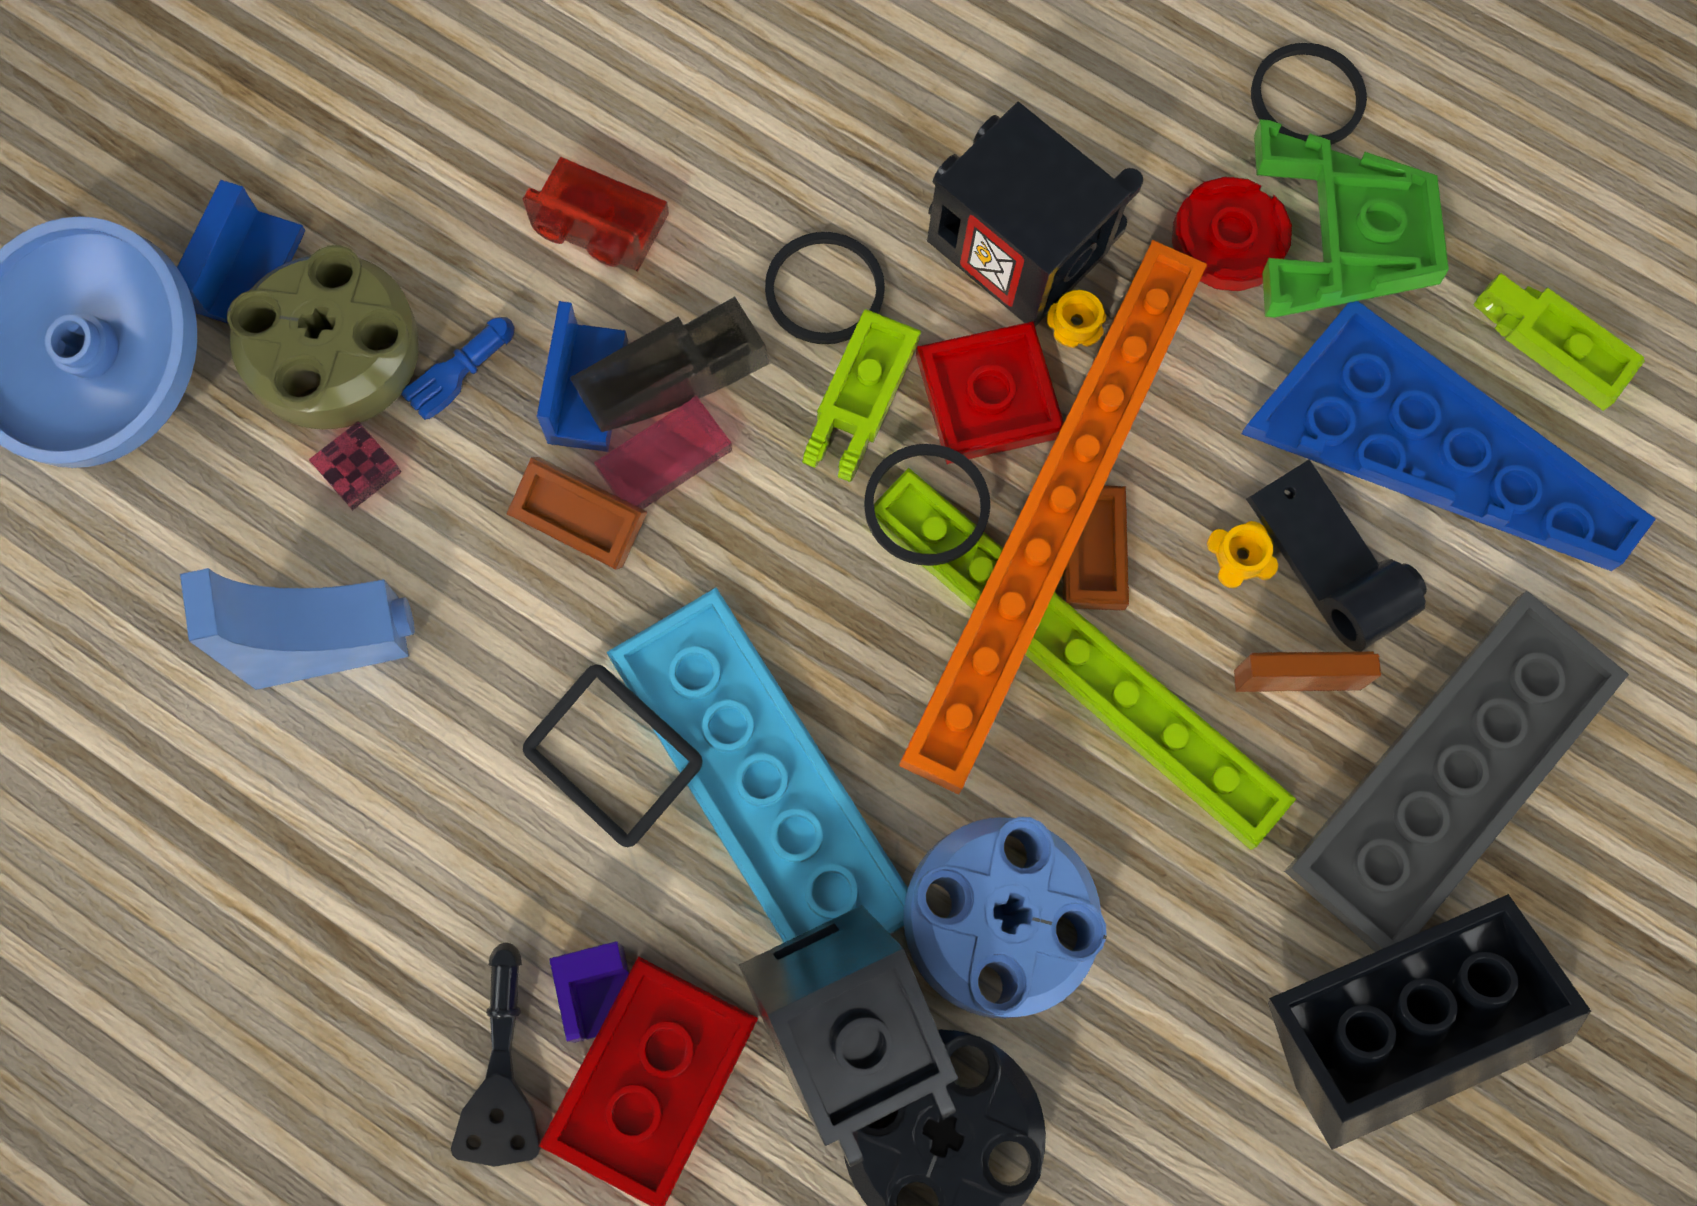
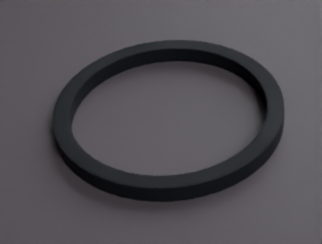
(1322, 52)
(812, 239)
(929, 450)

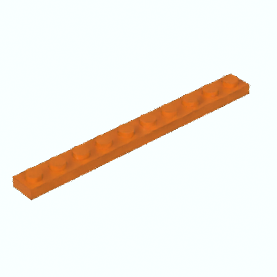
(1051, 521)

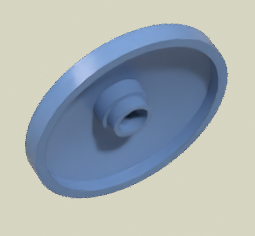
(90, 341)

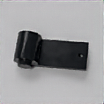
(1332, 561)

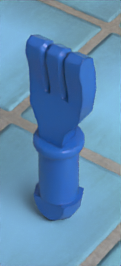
(444, 380)

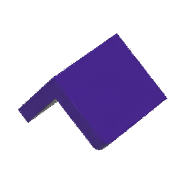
(588, 987)

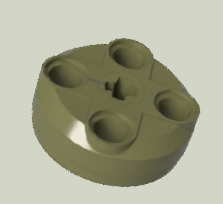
(324, 339)

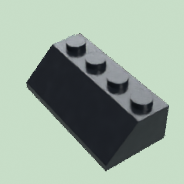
(1424, 1020)

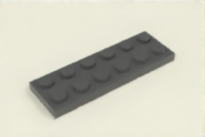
(1456, 774)

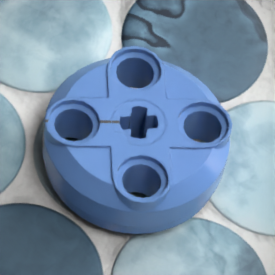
(1003, 918)

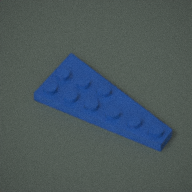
(1413, 425)

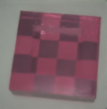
(355, 465)

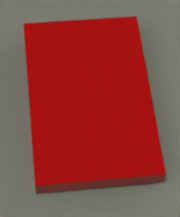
(649, 1083)

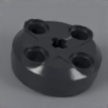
(956, 1151)

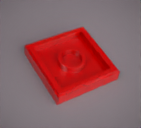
(990, 391)

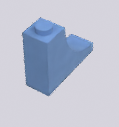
(294, 632)

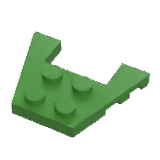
(1375, 221)

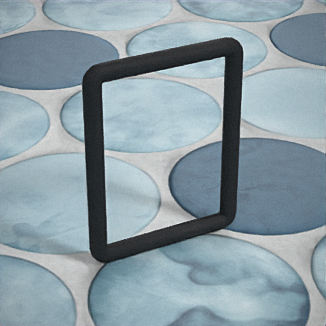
(574, 793)

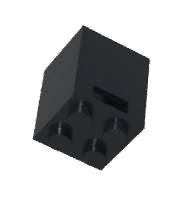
(850, 1026)

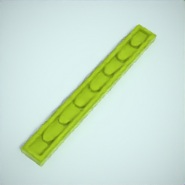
(1097, 672)

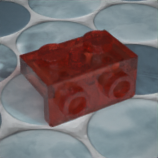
(596, 214)

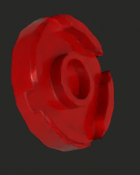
(1232, 231)

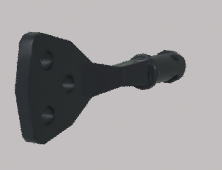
(499, 1087)

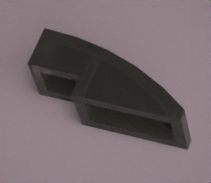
(671, 367)

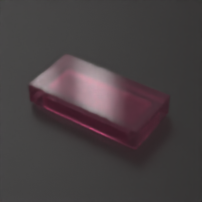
(664, 455)

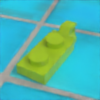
(1561, 339)

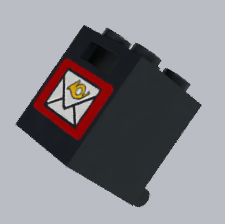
(1027, 212)

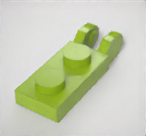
(862, 389)

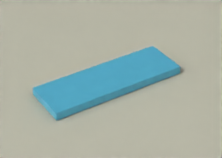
(760, 772)

